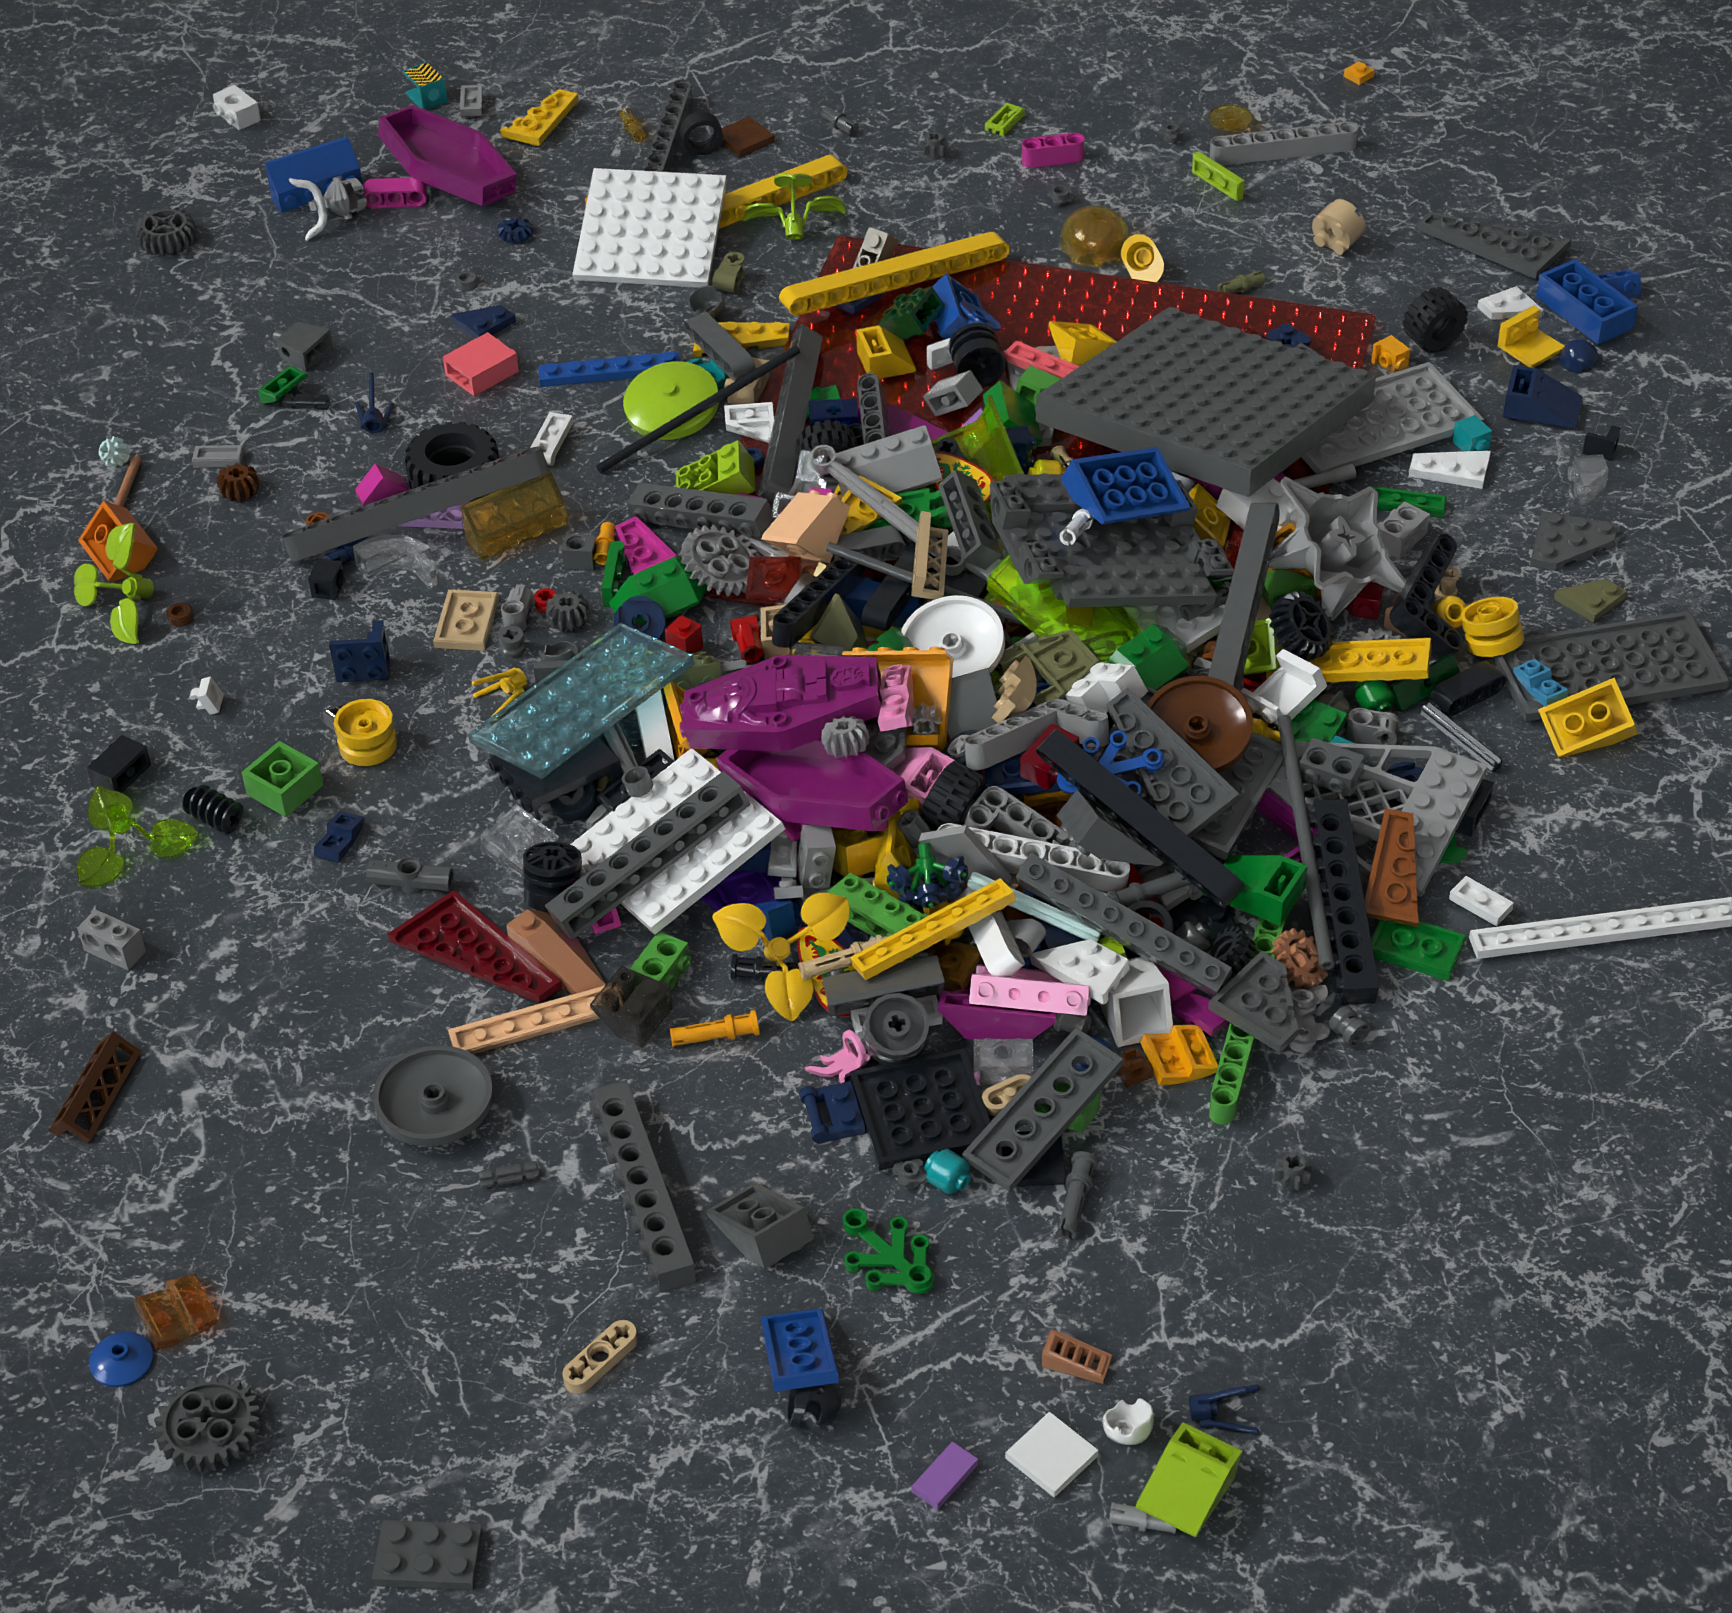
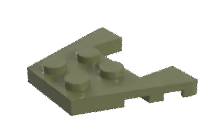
(1058, 659)

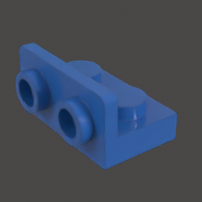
(1624, 281)

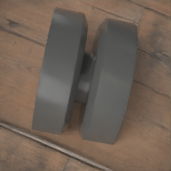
(879, 1030)

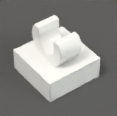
(208, 696)

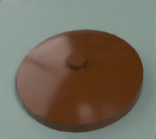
(1207, 717)

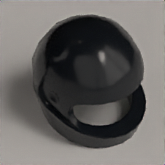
(819, 1400)

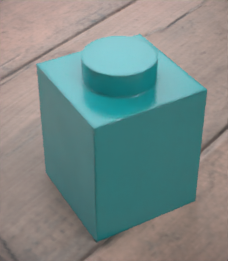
(1472, 434)

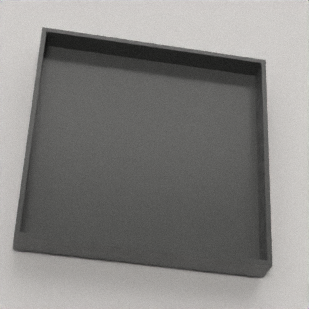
(1208, 398)

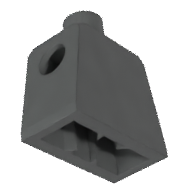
(303, 344)

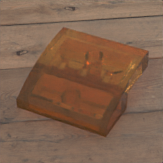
(176, 1312)

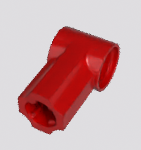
(747, 635)

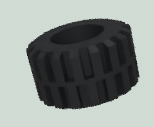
(1435, 319)
(826, 433)
(952, 795)

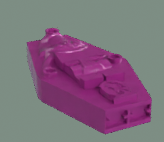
(447, 155)
(780, 702)
(817, 787)

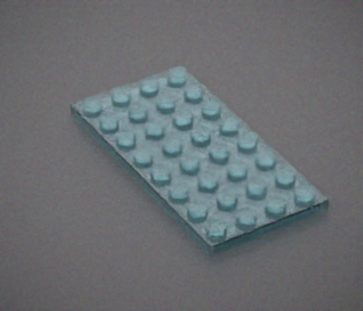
(580, 700)

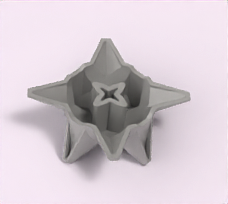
(1336, 544)

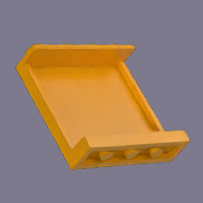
(931, 684)

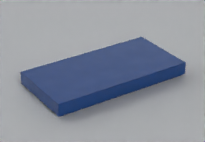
(799, 1350)

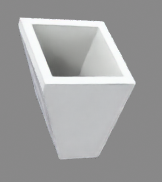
(1139, 1004)

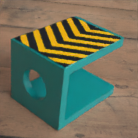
(430, 86)

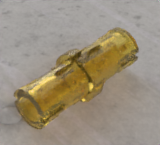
(632, 125)

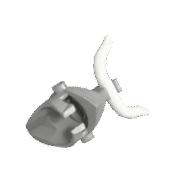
(338, 198)

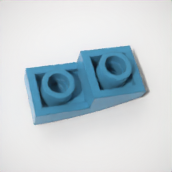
(1539, 682)

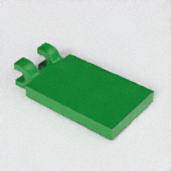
(917, 501)

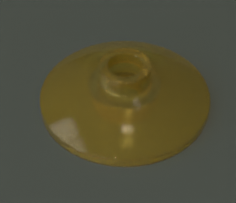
(1230, 117)

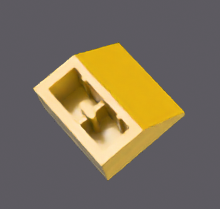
(883, 352)

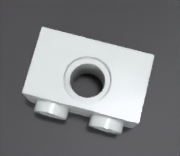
(236, 107)

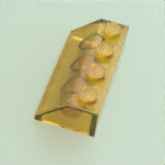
(513, 516)

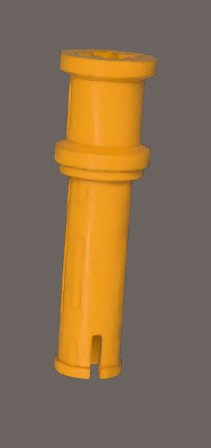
(728, 1027)

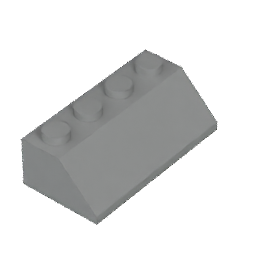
(895, 462)

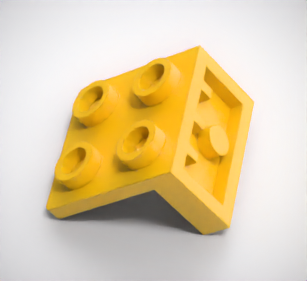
(1524, 340)

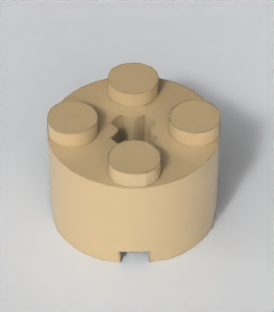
(1338, 226)

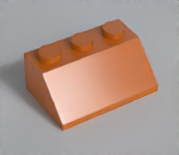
(95, 539)

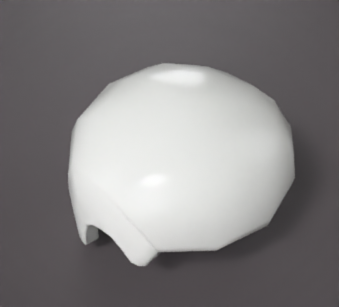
(1129, 1423)

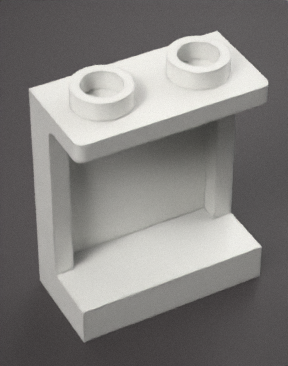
(1286, 689)

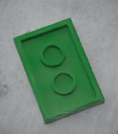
(1420, 948)

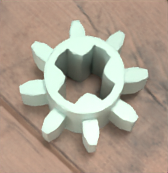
(114, 452)

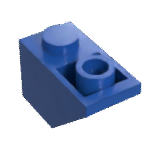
(779, 917)

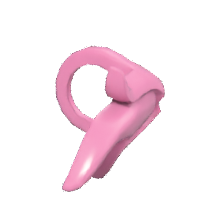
(849, 1059)

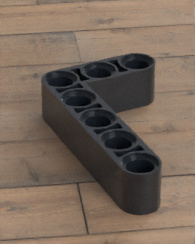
(1410, 610)

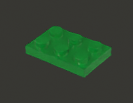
(1318, 722)

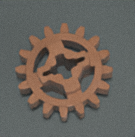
(1299, 958)

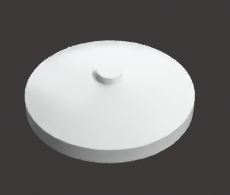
(961, 626)

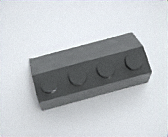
(912, 977)

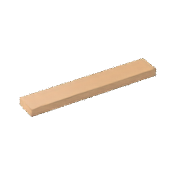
(525, 1023)

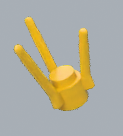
(511, 682)

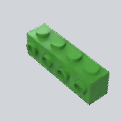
(874, 908)

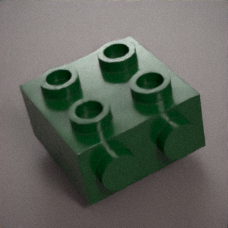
(912, 313)

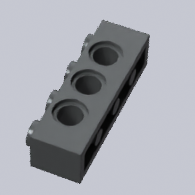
(970, 520)

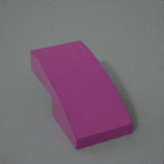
(1194, 1010)

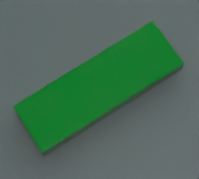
(1392, 498)

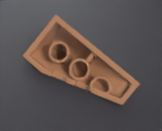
(555, 950)

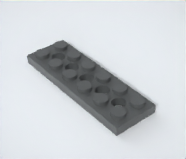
(1049, 1126)

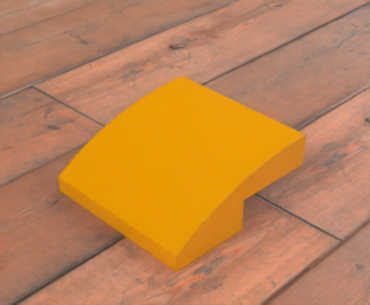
(1179, 1055)

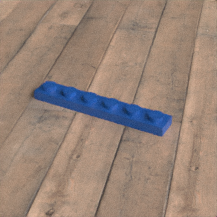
(601, 369)

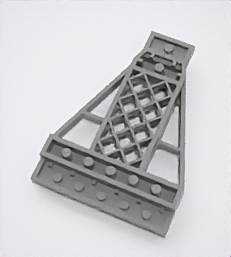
(1435, 799)

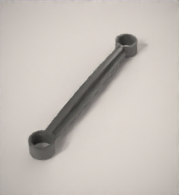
(635, 777)

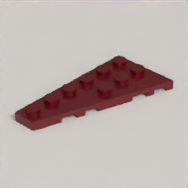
(468, 941)

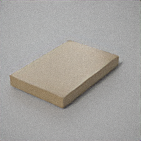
(466, 620)

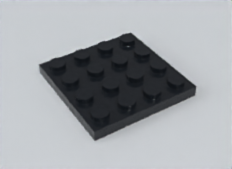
(920, 1107)

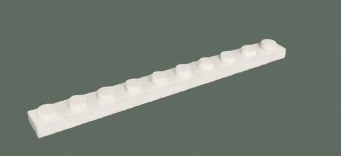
(1601, 928)

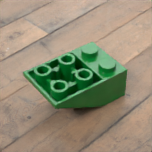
(1270, 884)

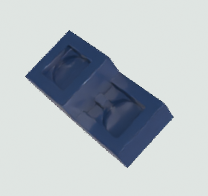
(340, 836)

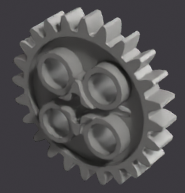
(717, 559)

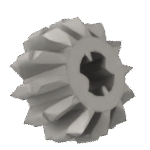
(845, 737)

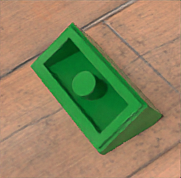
(281, 384)

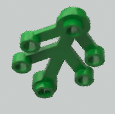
(888, 1255)

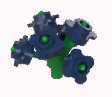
(928, 870)

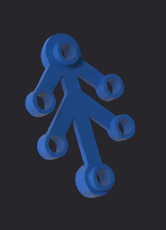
(1118, 767)

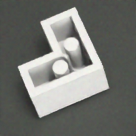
(1104, 684)

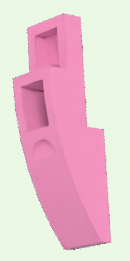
(897, 698)

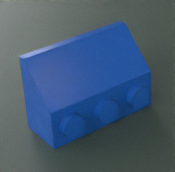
(951, 315)

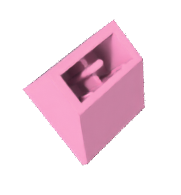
(921, 771)

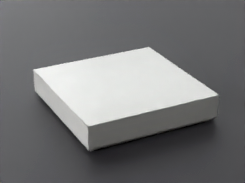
(1051, 1454)

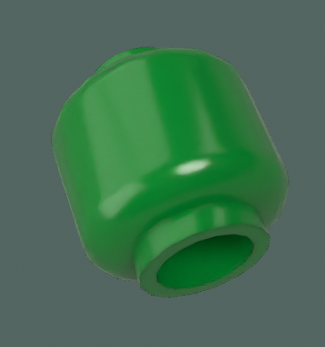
(1374, 695)

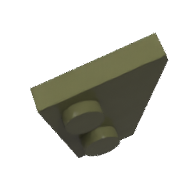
(1592, 598)

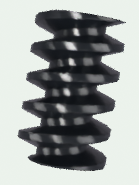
(213, 808)

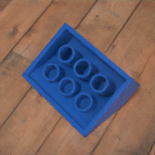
(1124, 486)

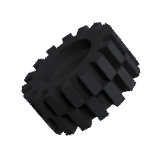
(1233, 949)

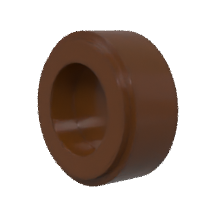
(180, 614)

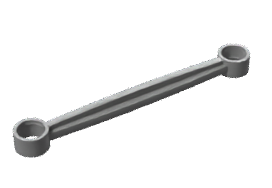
(877, 502)

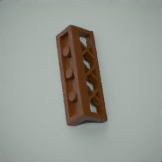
(86, 1084)

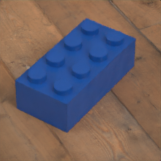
(1586, 301)

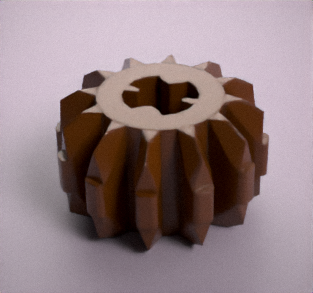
(238, 482)

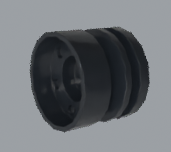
(978, 350)
(549, 871)

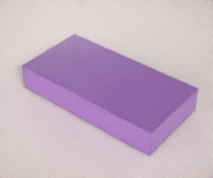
(944, 1475)

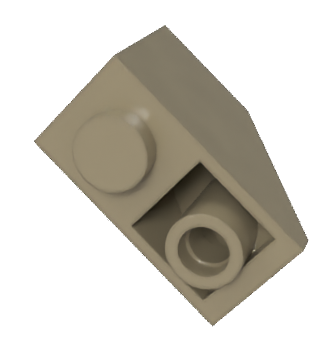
(876, 247)

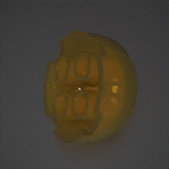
(1093, 235)

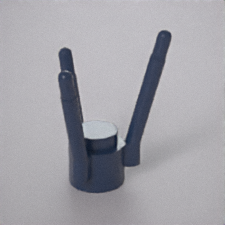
(373, 419)
(1204, 1406)

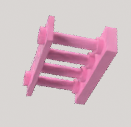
(1029, 991)

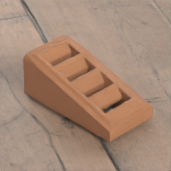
(1068, 1344)

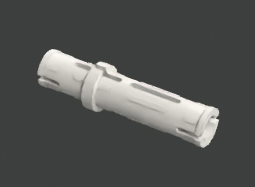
(1080, 521)

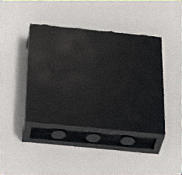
(580, 769)

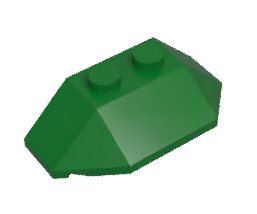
(666, 585)
(1155, 654)

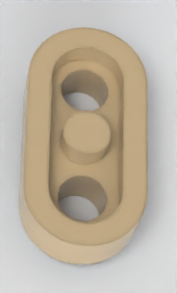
(1002, 1093)

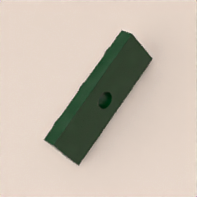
(1409, 691)

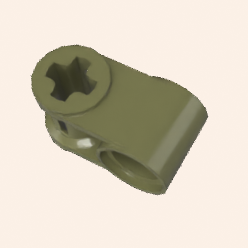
(730, 273)

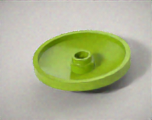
(667, 392)

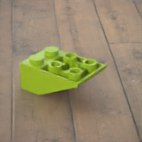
(723, 471)
(1189, 1479)

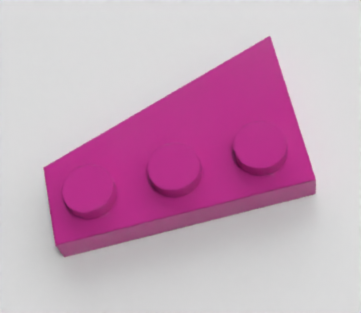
(641, 545)

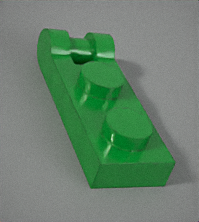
(613, 571)

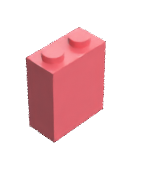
(481, 364)

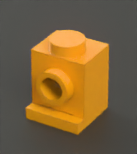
(1391, 354)

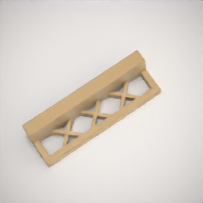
(923, 561)

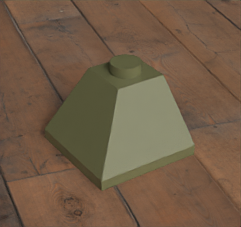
(839, 627)

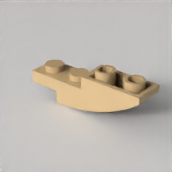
(1017, 690)

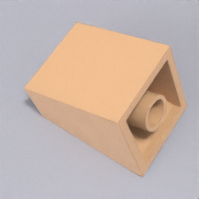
(808, 526)

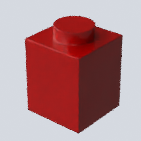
(685, 635)

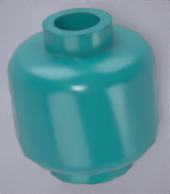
(947, 1171)

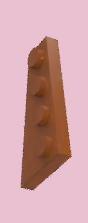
(1392, 879)

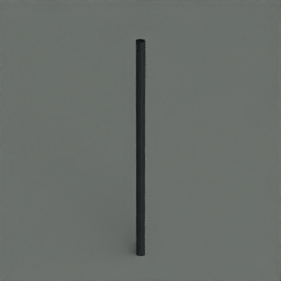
(698, 409)

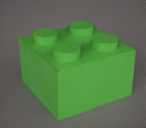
(282, 778)

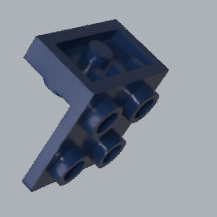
(362, 658)

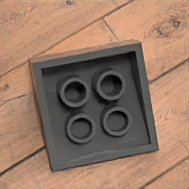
(1102, 835)

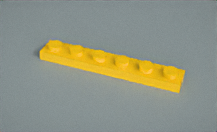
(933, 929)

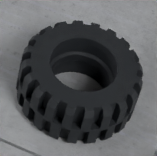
(454, 444)

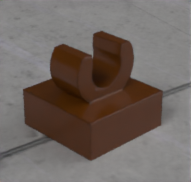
(1135, 1068)

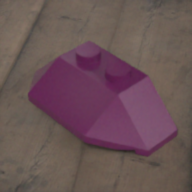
(992, 1022)

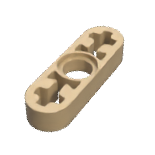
(597, 1370)

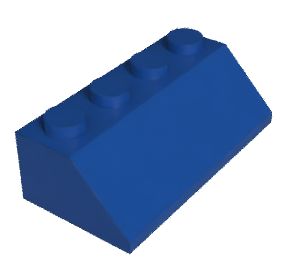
(313, 164)

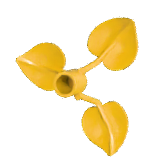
(742, 926)

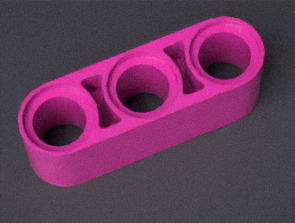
(1052, 150)
(394, 193)

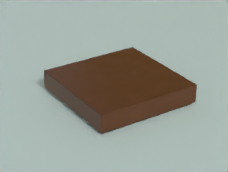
(746, 136)

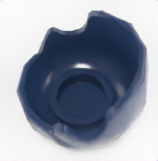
(1578, 355)

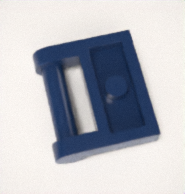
(841, 1108)

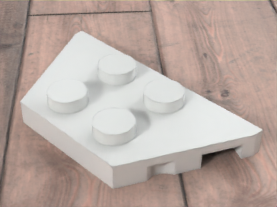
(1084, 964)

